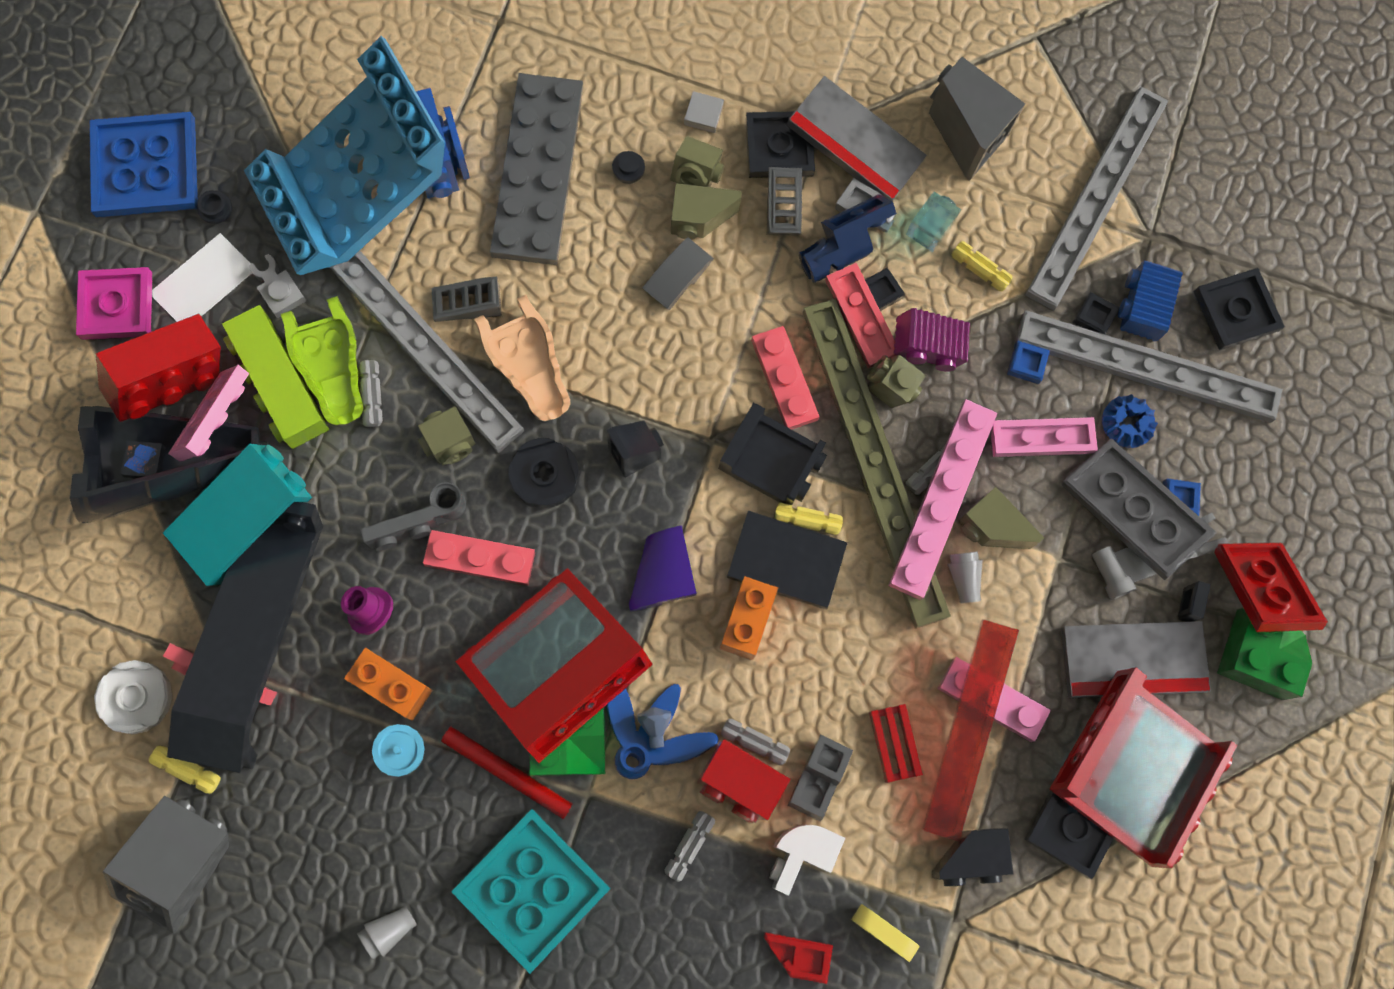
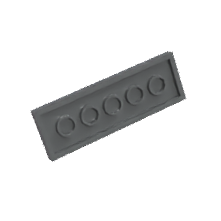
(537, 169)

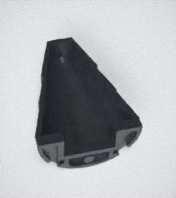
(104, 493)

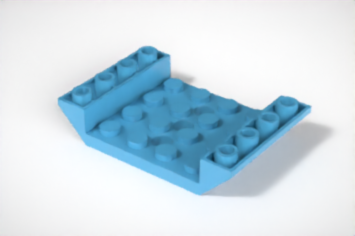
(315, 192)

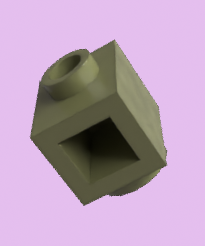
(697, 163)
(895, 381)
(446, 436)

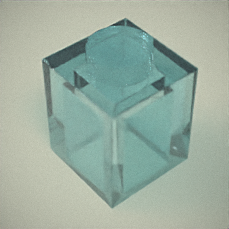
(933, 221)

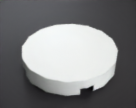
(133, 697)

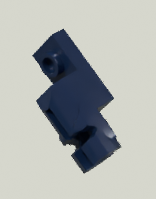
(846, 237)

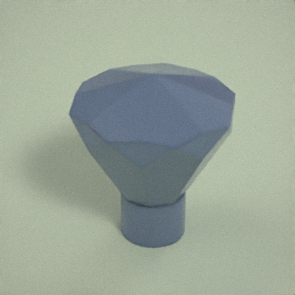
(655, 724)

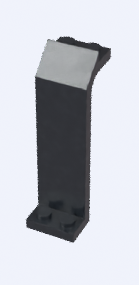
(240, 644)

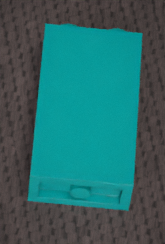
(235, 511)

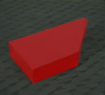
(801, 957)

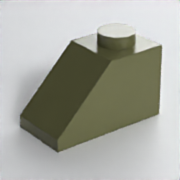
(702, 209)
(999, 524)

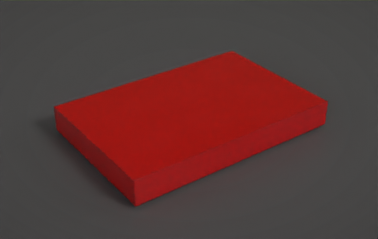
(1270, 587)

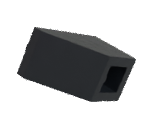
(977, 854)

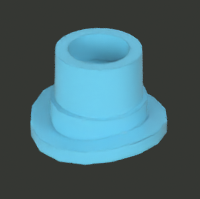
(398, 750)

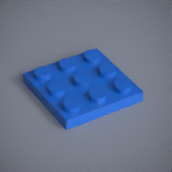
(143, 164)

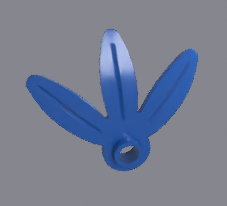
(637, 744)

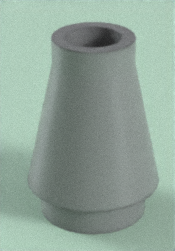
(967, 574)
(385, 932)

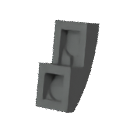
(677, 273)
(820, 778)

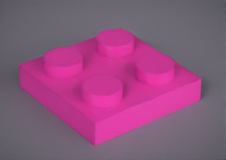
(114, 303)

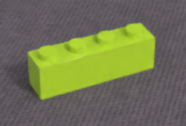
(275, 378)

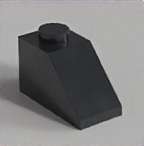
(634, 446)

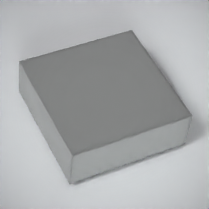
(703, 112)

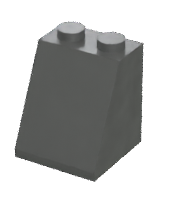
(972, 114)
(167, 863)

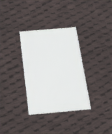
(202, 280)

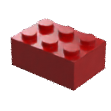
(158, 367)
(743, 782)

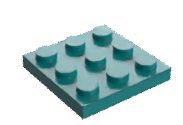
(531, 890)

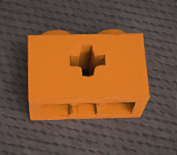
(748, 618)
(388, 684)

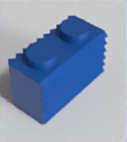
(1149, 300)

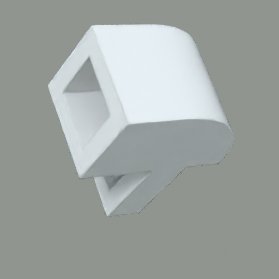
(806, 844)

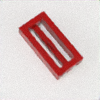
(908, 738)

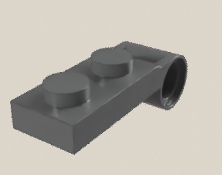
(417, 523)

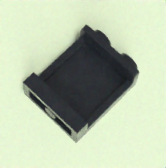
(772, 457)

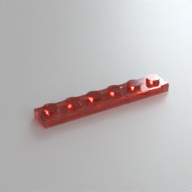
(970, 730)

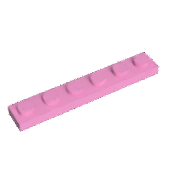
(942, 500)

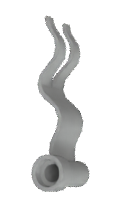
(1125, 567)

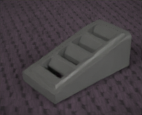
(784, 228)
(477, 286)

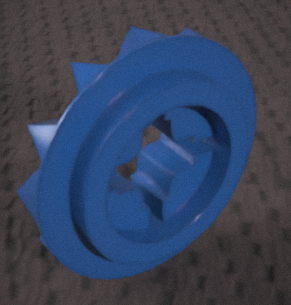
(1127, 435)

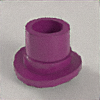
(367, 608)

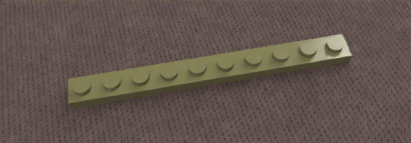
(869, 447)

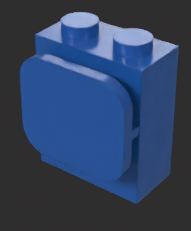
(453, 152)

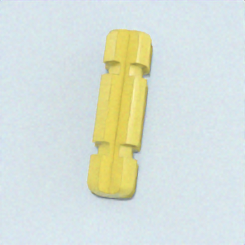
(981, 266)
(809, 518)
(186, 771)

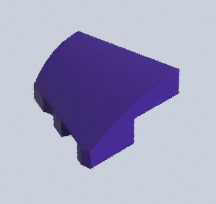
(663, 571)

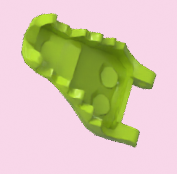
(327, 361)

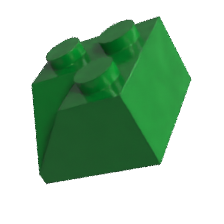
(1266, 661)
(579, 754)

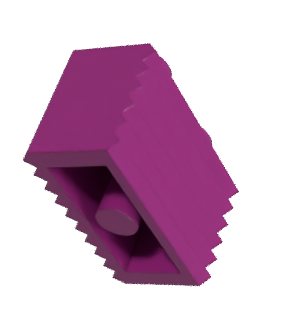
(932, 339)

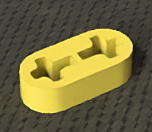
(885, 933)

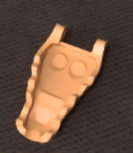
(527, 359)

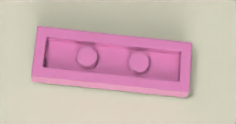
(209, 414)
(1043, 437)
(1014, 709)

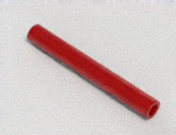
(507, 772)

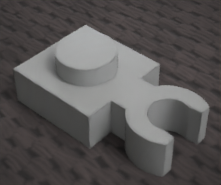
(278, 289)

